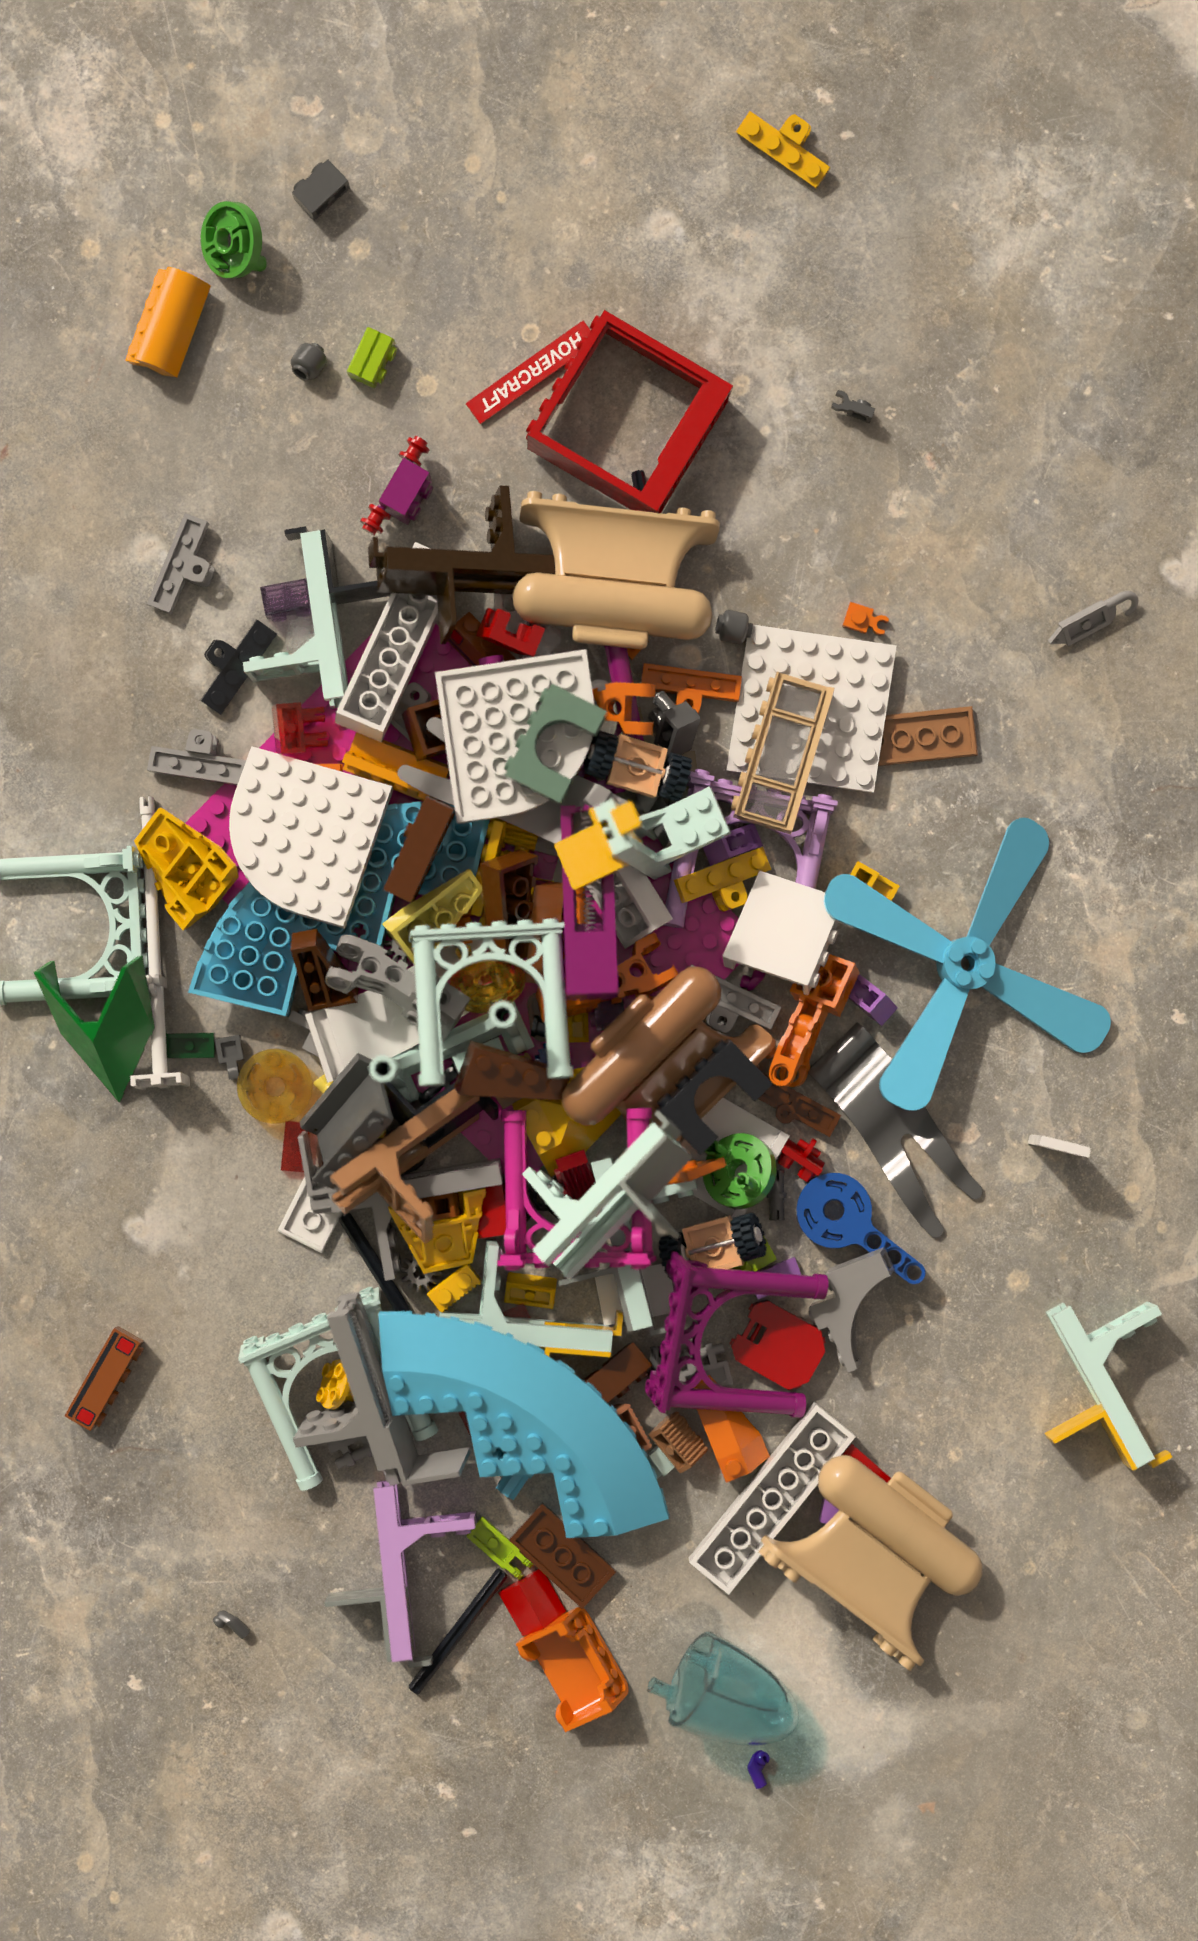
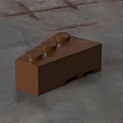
(312, 962)

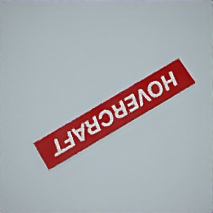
(527, 374)

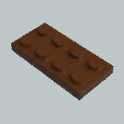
(565, 1561)

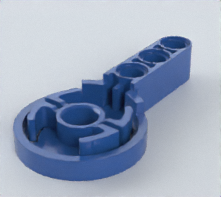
(853, 1225)

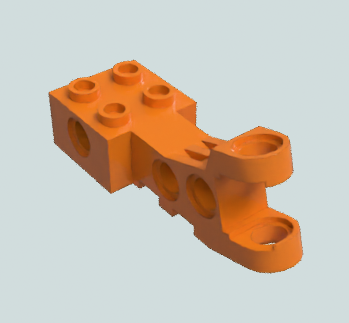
(623, 693)
(629, 985)
(799, 1040)

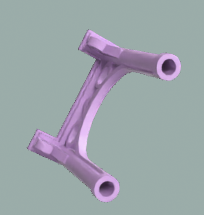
(808, 862)

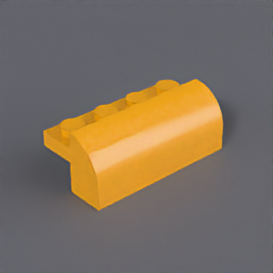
(168, 321)
(382, 760)

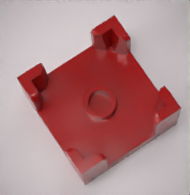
(523, 642)

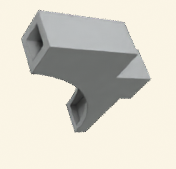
(839, 1310)

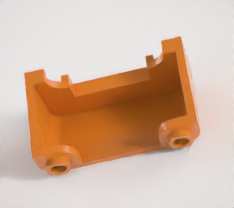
(576, 1667)

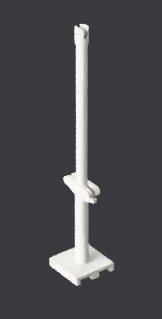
(155, 982)

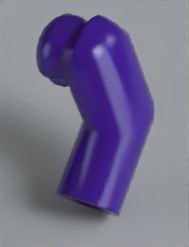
(756, 1766)

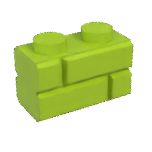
(372, 357)

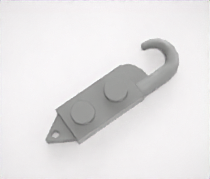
(1091, 619)

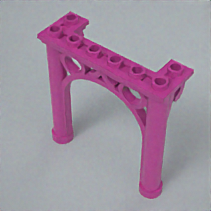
(519, 1201)

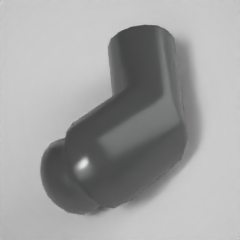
(232, 1622)

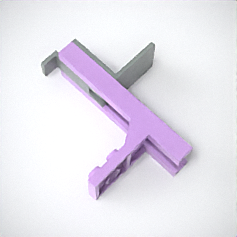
(394, 1537)

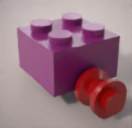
(403, 491)

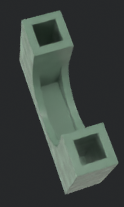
(556, 708)

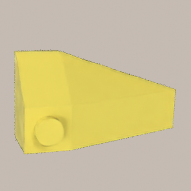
(438, 907)

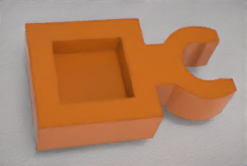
(860, 619)

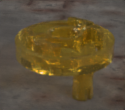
(505, 983)
(275, 1064)

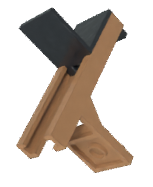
(416, 1138)

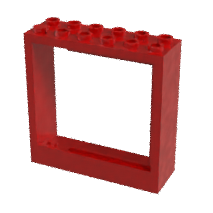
(681, 447)

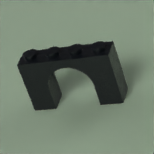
(725, 1061)

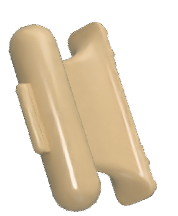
(615, 572)
(879, 1552)

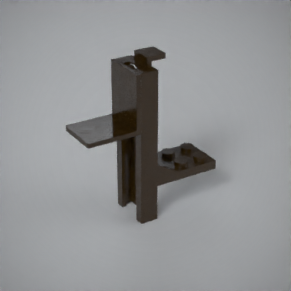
(451, 571)

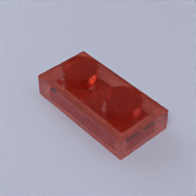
(291, 1150)

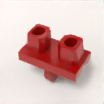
(805, 1155)

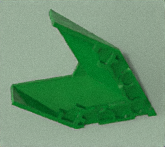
(118, 1037)

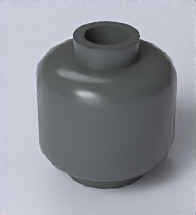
(308, 361)
(733, 627)

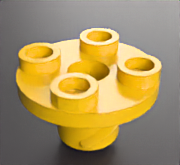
(334, 1386)

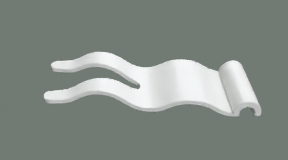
(367, 1027)

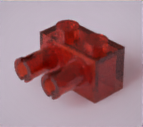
(289, 728)

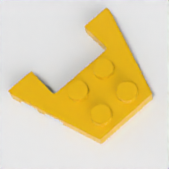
(452, 1239)

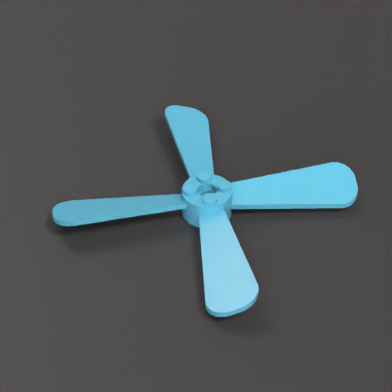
(918, 1062)

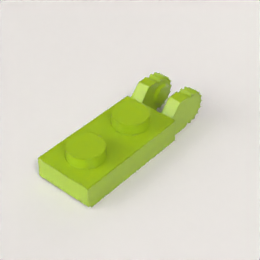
(497, 1546)

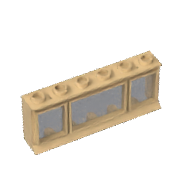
(782, 752)

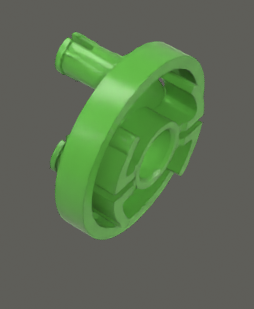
(246, 240)
(753, 1185)

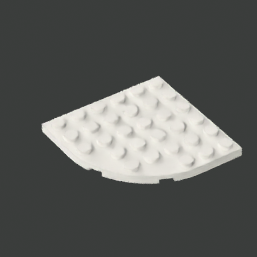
(486, 714)
(305, 833)

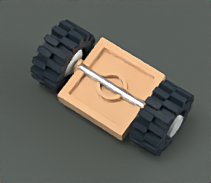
(637, 766)
(718, 1242)

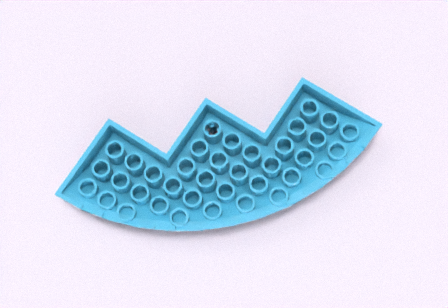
(250, 948)
(523, 1417)

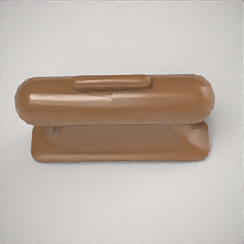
(654, 1048)

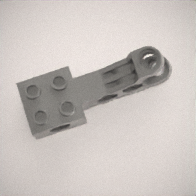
(402, 992)

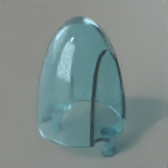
(727, 1695)

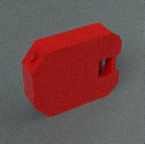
(787, 1349)

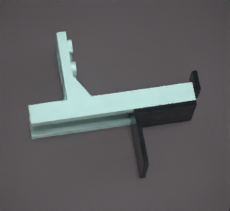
(325, 649)

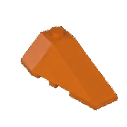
(733, 1439)

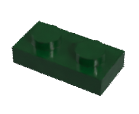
(190, 1045)

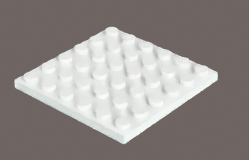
(857, 712)

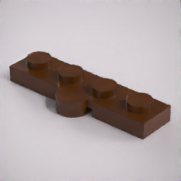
(794, 1105)

